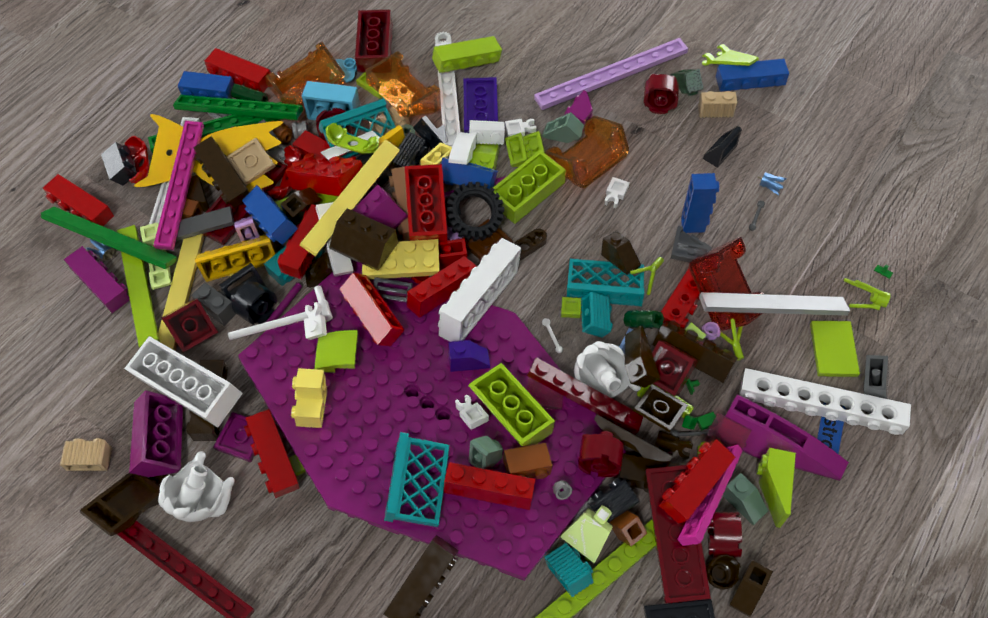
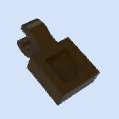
(670, 442)

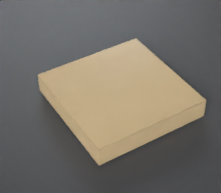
(250, 161)

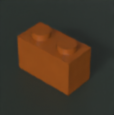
(528, 461)

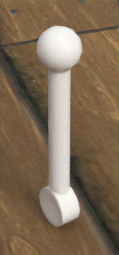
(546, 322)

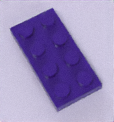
(480, 100)

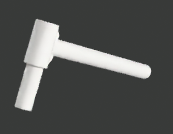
(286, 320)

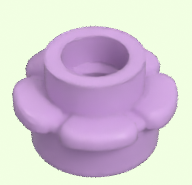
(714, 328)

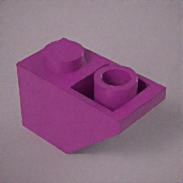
(581, 108)

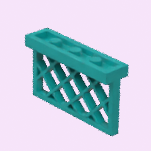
(357, 115)
(617, 294)
(398, 481)

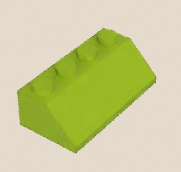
(529, 185)
(513, 406)

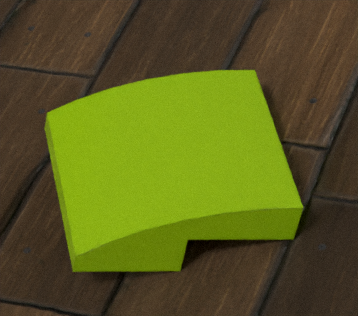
(521, 147)
(336, 350)

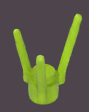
(878, 297)

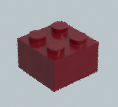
(189, 324)
(673, 367)

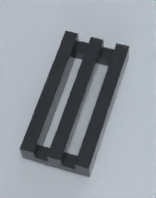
(409, 285)

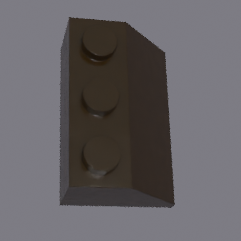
(363, 239)

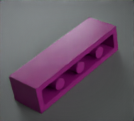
(96, 278)

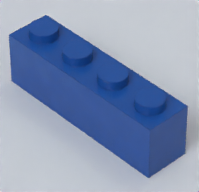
(758, 75)
(699, 202)
(269, 215)

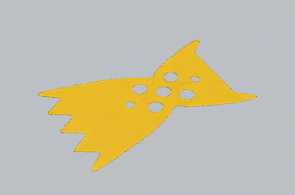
(228, 140)

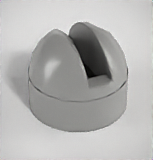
(567, 490)

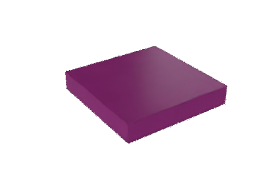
(234, 439)

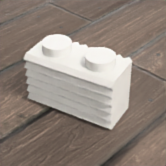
(488, 131)

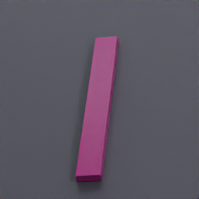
(178, 186)

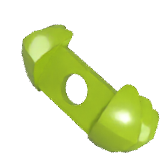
(338, 136)

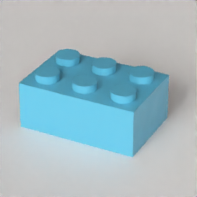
(324, 96)

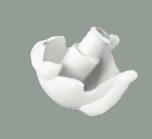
(603, 369)
(195, 492)

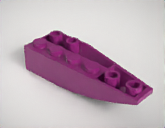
(777, 433)

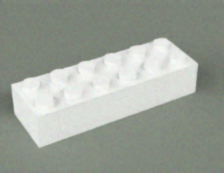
(479, 291)
(184, 381)

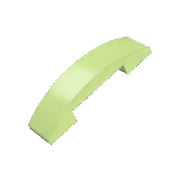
(158, 276)

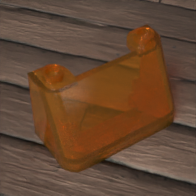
(317, 63)
(401, 88)
(594, 154)

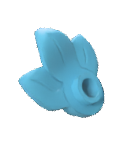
(349, 68)

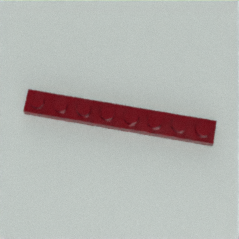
(186, 572)

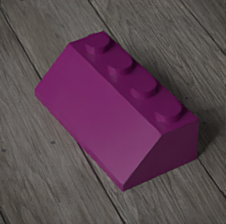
(381, 208)
(156, 435)

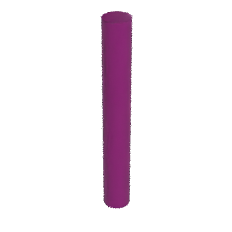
(285, 302)

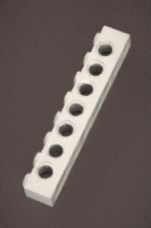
(833, 397)

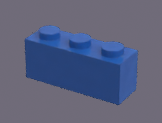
(205, 85)
(462, 173)

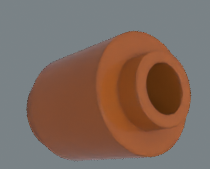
(283, 133)

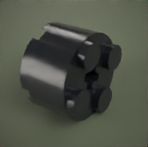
(253, 302)

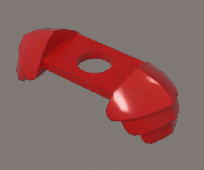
(138, 152)
(280, 192)

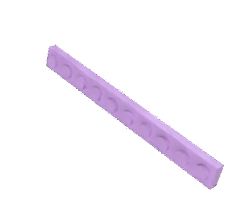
(610, 73)

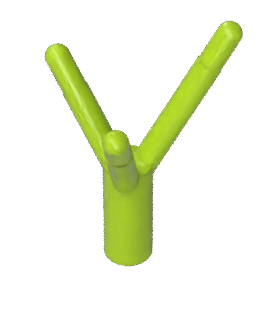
(656, 264)
(736, 339)

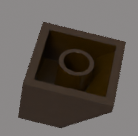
(661, 408)

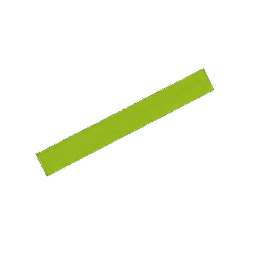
(139, 292)

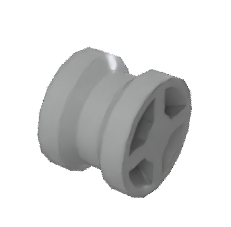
(299, 128)

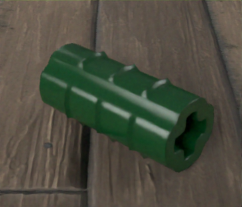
(244, 93)
(647, 319)

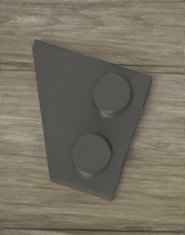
(688, 247)

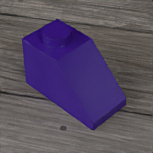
(467, 356)

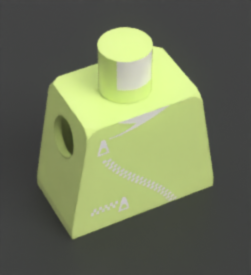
(589, 532)

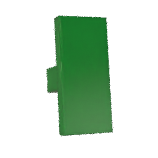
(883, 271)
(690, 385)

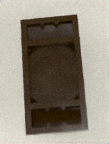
(632, 441)
(123, 502)

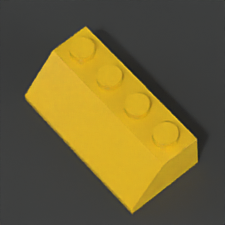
(232, 258)

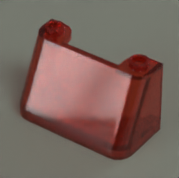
(721, 273)

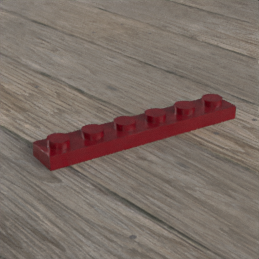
(585, 395)

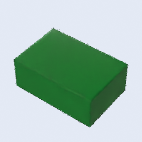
(706, 420)
(690, 422)

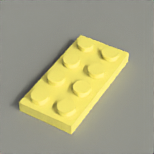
(408, 260)

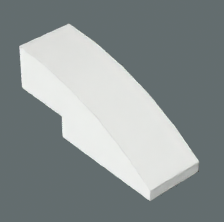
(463, 148)

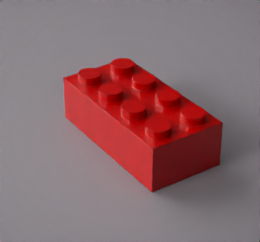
(323, 175)
(425, 202)

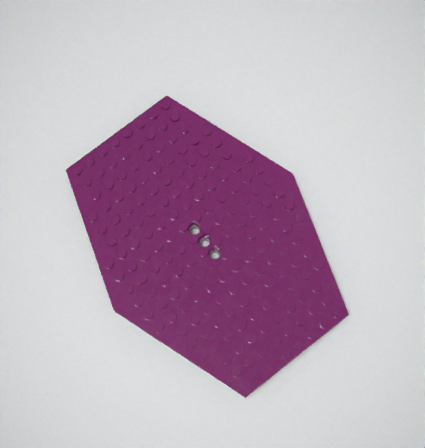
(410, 392)

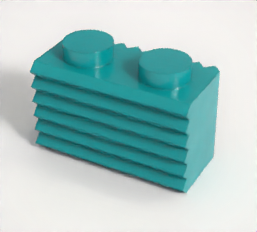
(596, 314)
(569, 569)

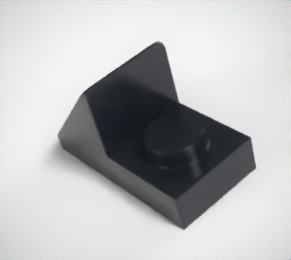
(430, 133)

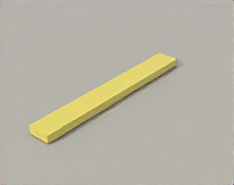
(350, 197)
(181, 283)

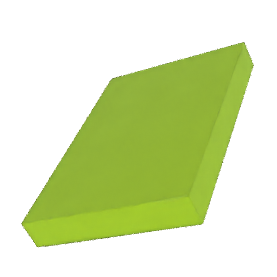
(834, 349)

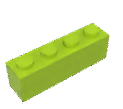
(466, 54)

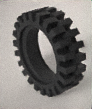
(478, 191)

